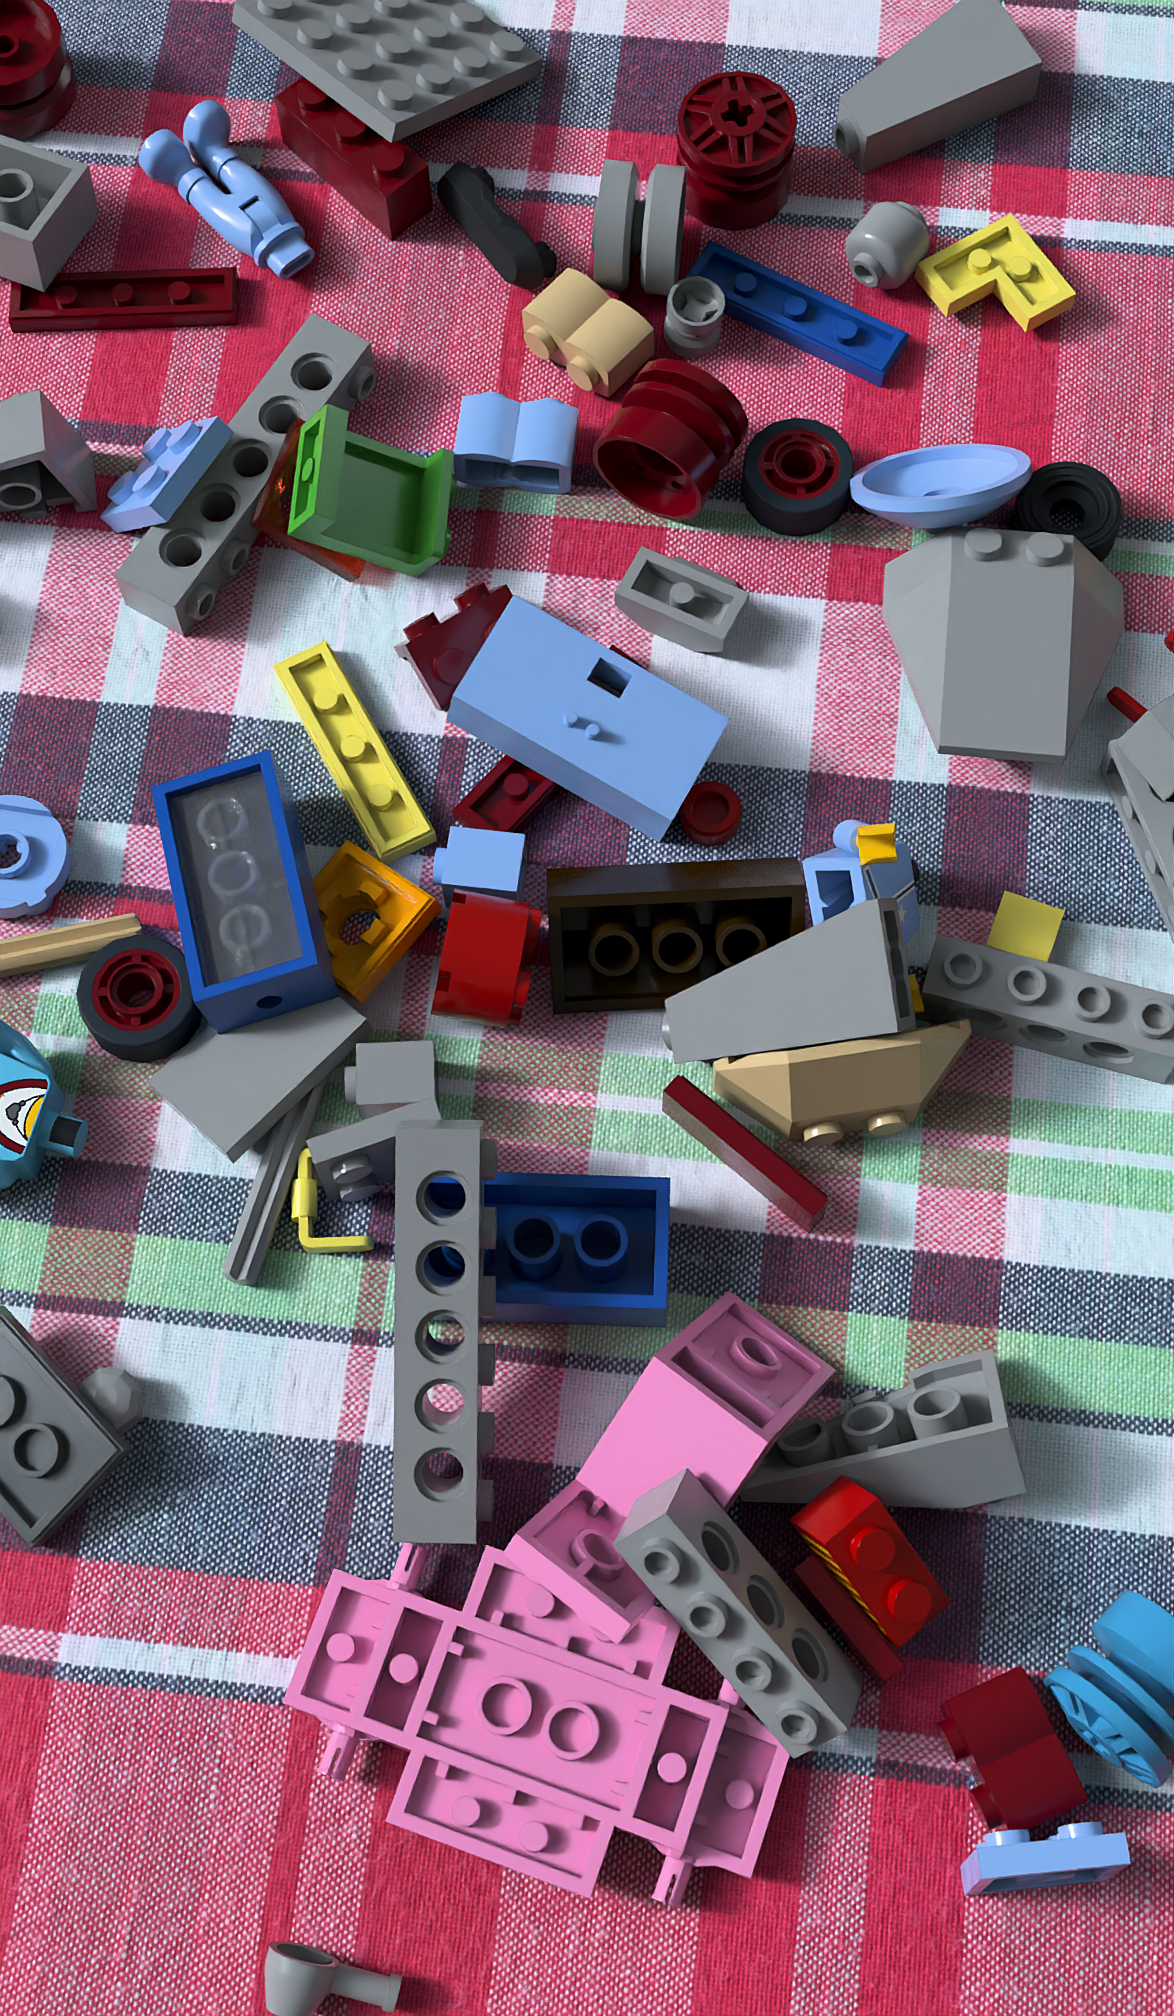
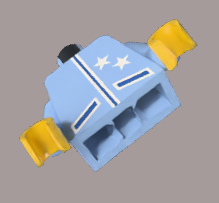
(862, 869)

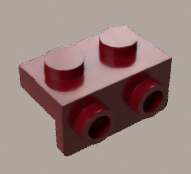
(447, 647)

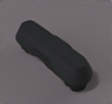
(470, 201)

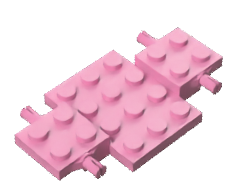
(535, 1727)

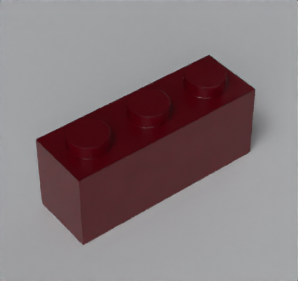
(373, 175)

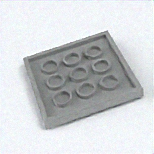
(393, 59)

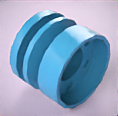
(1127, 1699)

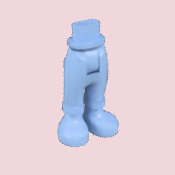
(252, 216)

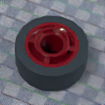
(800, 449)
(118, 974)

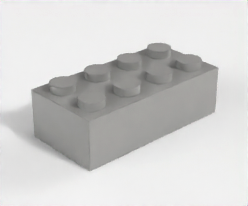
(43, 211)

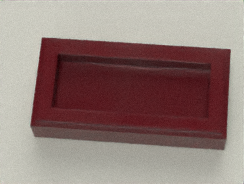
(847, 1620)

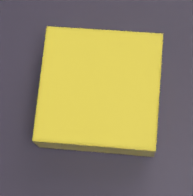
(1025, 927)

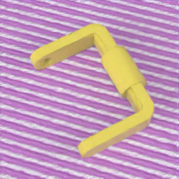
(305, 1212)

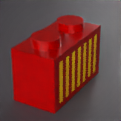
(871, 1559)

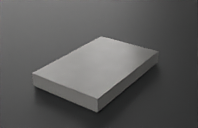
(251, 1076)

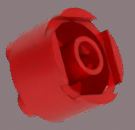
(483, 958)

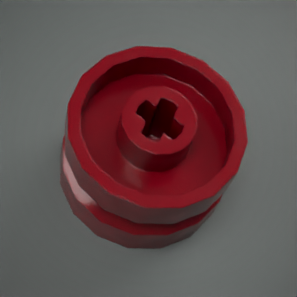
(34, 69)

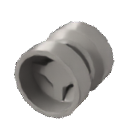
(694, 317)

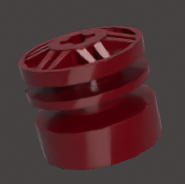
(736, 149)
(670, 439)

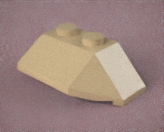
(842, 1084)

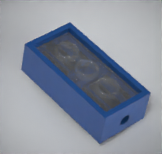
(243, 892)

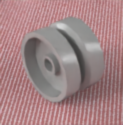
(639, 227)

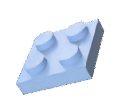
(167, 474)
(1072, 1857)

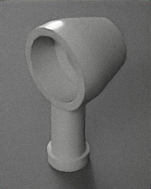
(303, 1976)

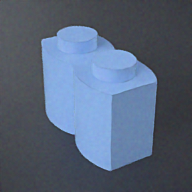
(516, 443)

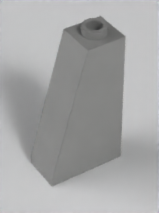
(938, 84)
(811, 989)

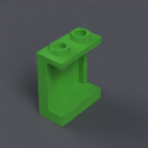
(370, 496)

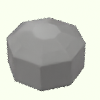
(115, 1397)

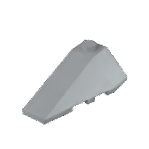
(921, 1446)

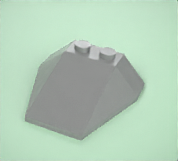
(1003, 638)

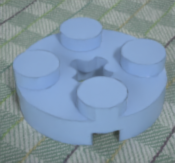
(44, 859)

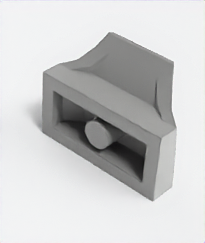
(681, 601)

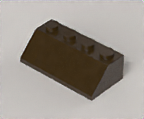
(659, 928)

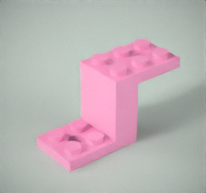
(701, 1404)

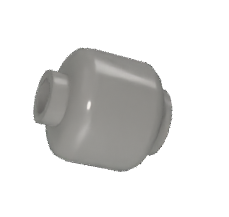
(887, 244)

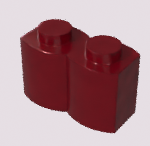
(1011, 1753)

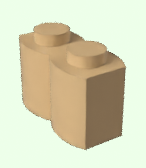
(587, 333)

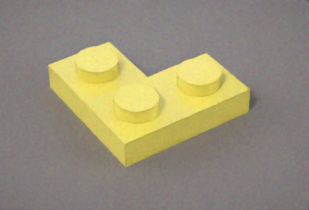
(1000, 262)

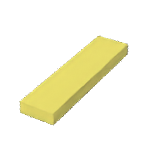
(354, 753)

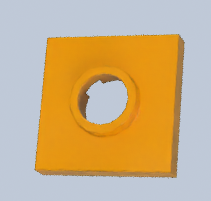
(357, 883)

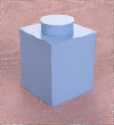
(481, 863)

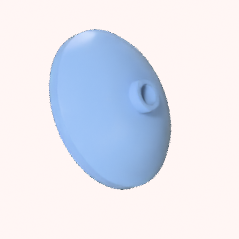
(941, 484)

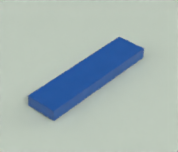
(802, 315)

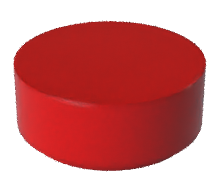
(710, 813)

